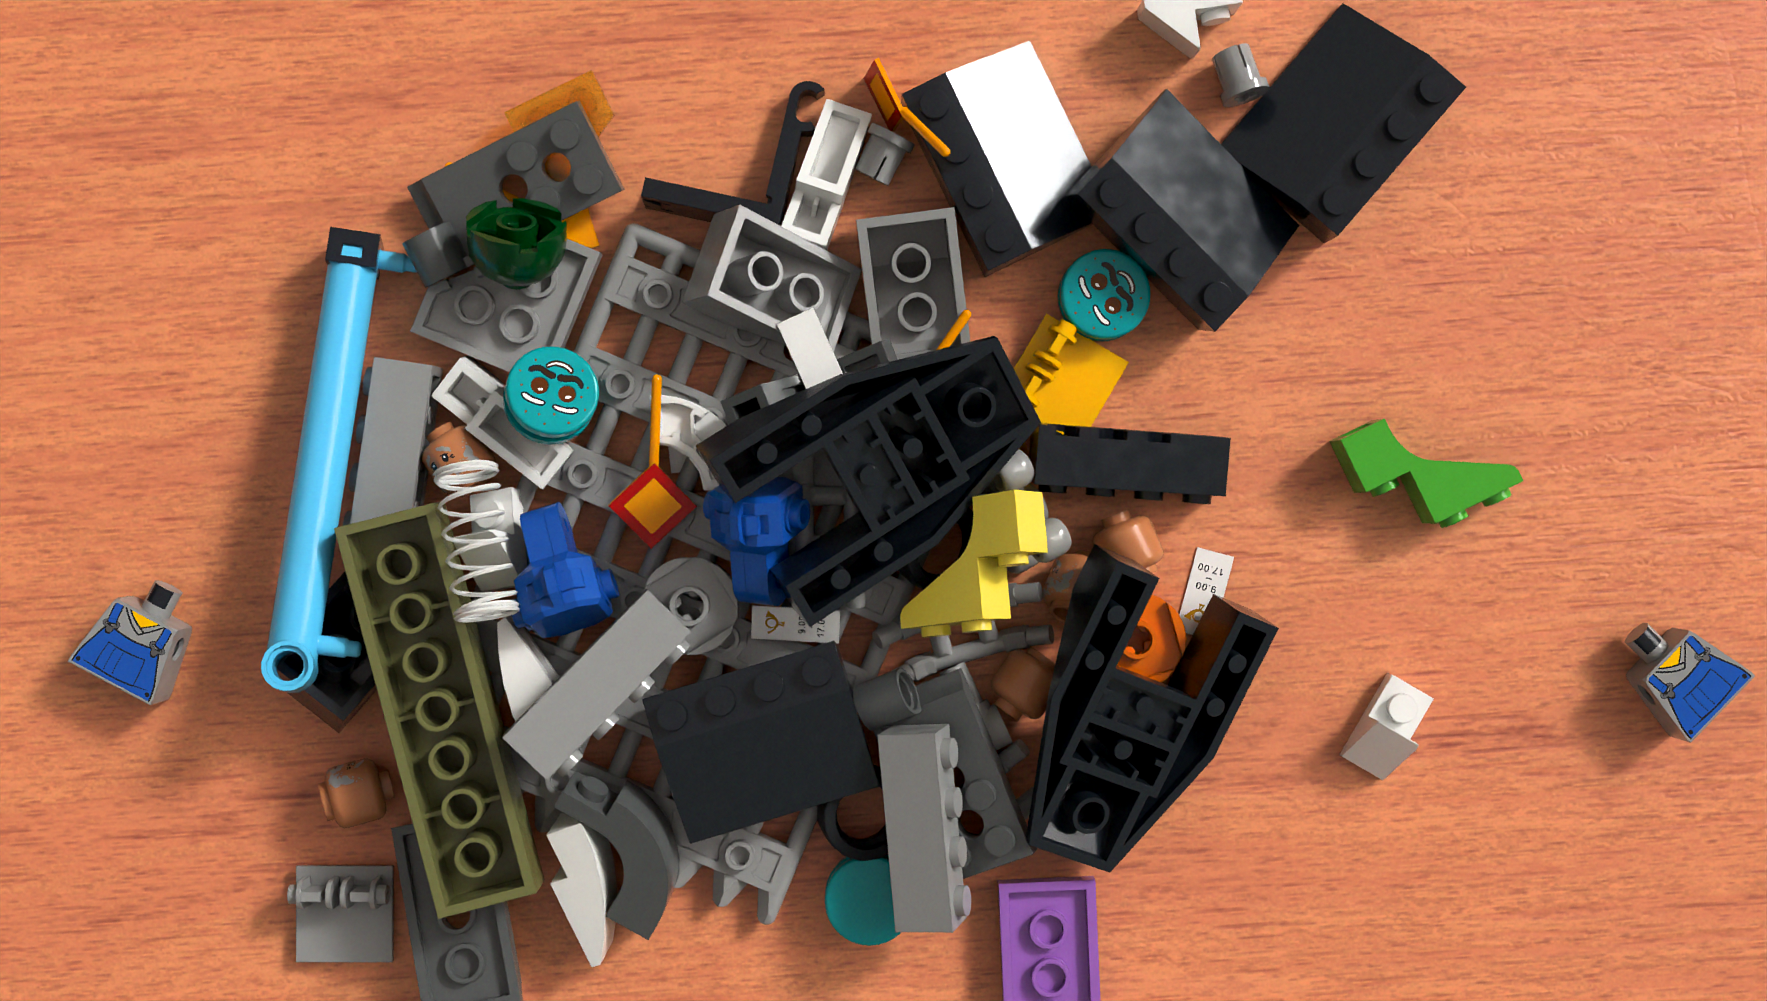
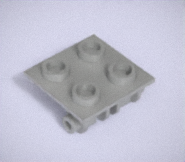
(344, 913)

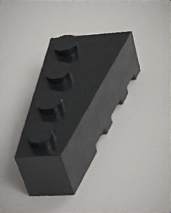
(1129, 460)

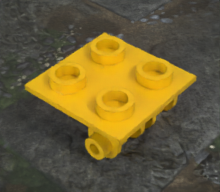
(1067, 374)

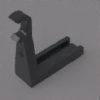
(704, 204)

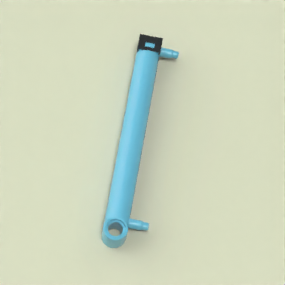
(323, 456)

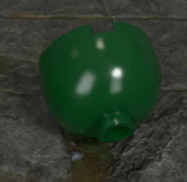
(517, 242)

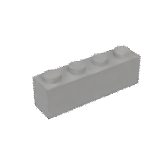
(393, 438)
(596, 685)
(923, 828)

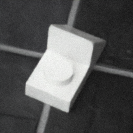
(1177, 19)
(492, 527)
(1386, 727)

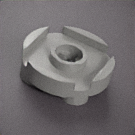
(715, 588)

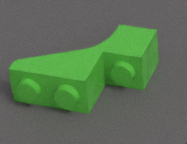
(1436, 488)

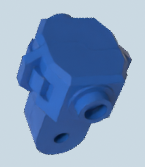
(757, 534)
(559, 586)

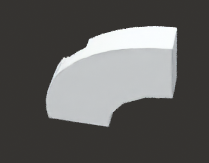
(685, 426)

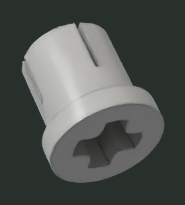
(1239, 76)
(883, 154)

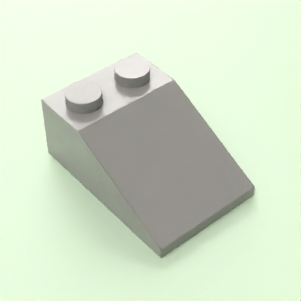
(764, 274)
(912, 279)

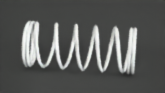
(478, 609)

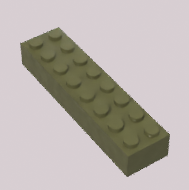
(440, 711)

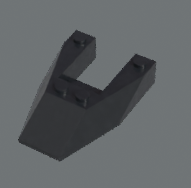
(907, 448)
(1119, 741)

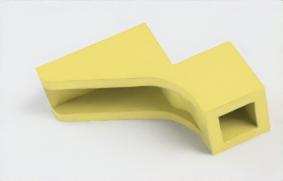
(976, 585)

